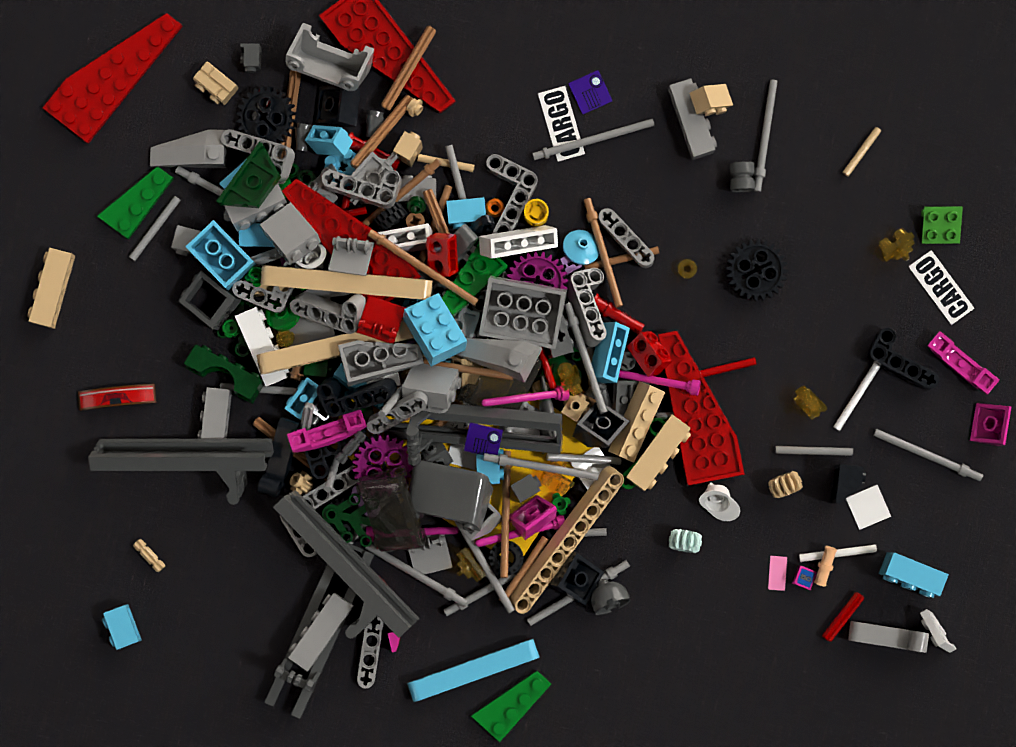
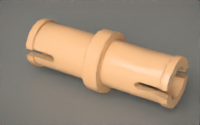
(825, 566)

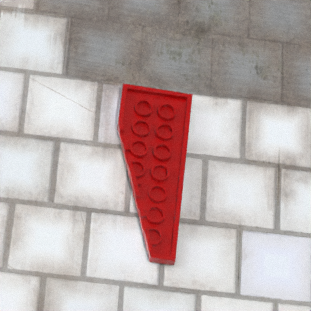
(369, 24)
(98, 89)
(333, 221)
(713, 446)

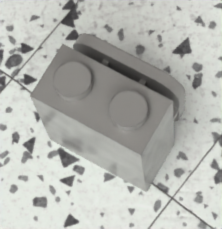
(290, 233)
(436, 382)

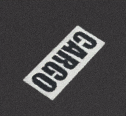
(560, 120)
(941, 287)

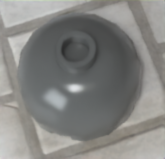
(609, 596)

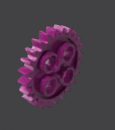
(540, 265)
(386, 447)

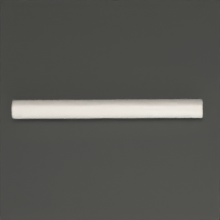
(856, 397)
(840, 553)

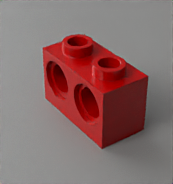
(446, 255)
(646, 355)

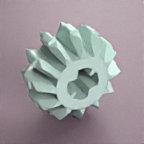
(685, 541)

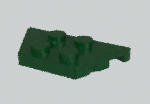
(252, 181)

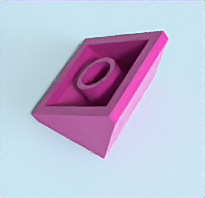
(990, 424)
(533, 516)

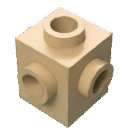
(570, 404)

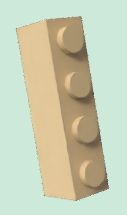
(51, 288)
(640, 416)
(658, 452)

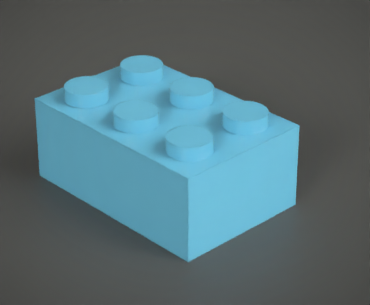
(220, 255)
(434, 329)
(913, 575)

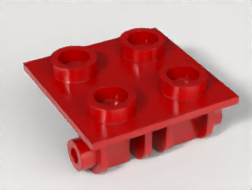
(381, 319)

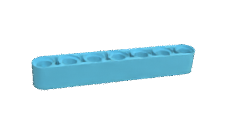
(473, 670)

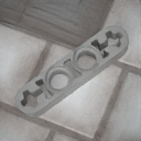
(624, 239)
(408, 401)
(370, 650)

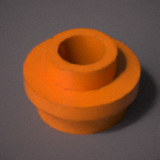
(490, 203)

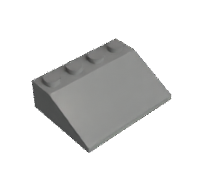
(522, 312)

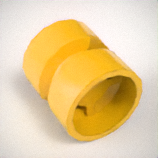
(536, 212)

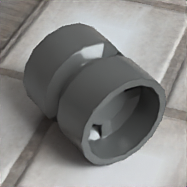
(742, 177)

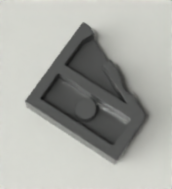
(622, 395)

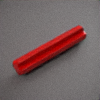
(843, 617)

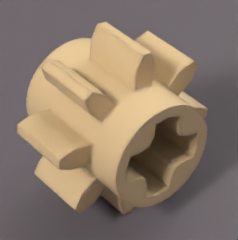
(301, 482)

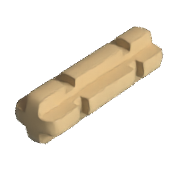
(149, 555)

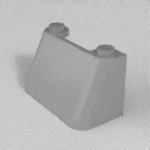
(327, 62)

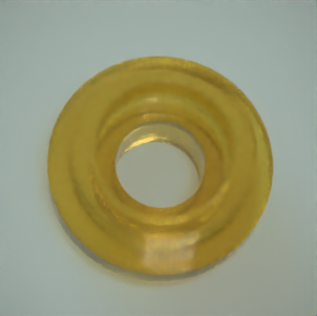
(687, 262)
(285, 338)

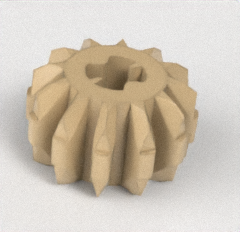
(785, 484)

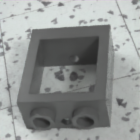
(224, 310)

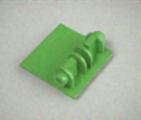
(941, 225)

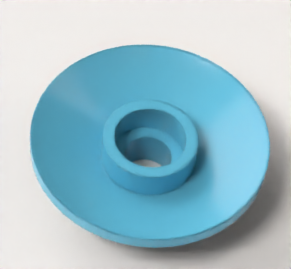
(576, 252)

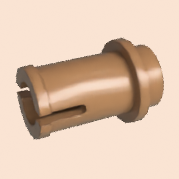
(297, 373)

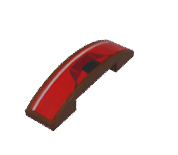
(117, 396)

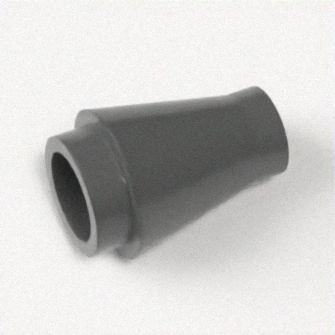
(373, 121)
(300, 134)

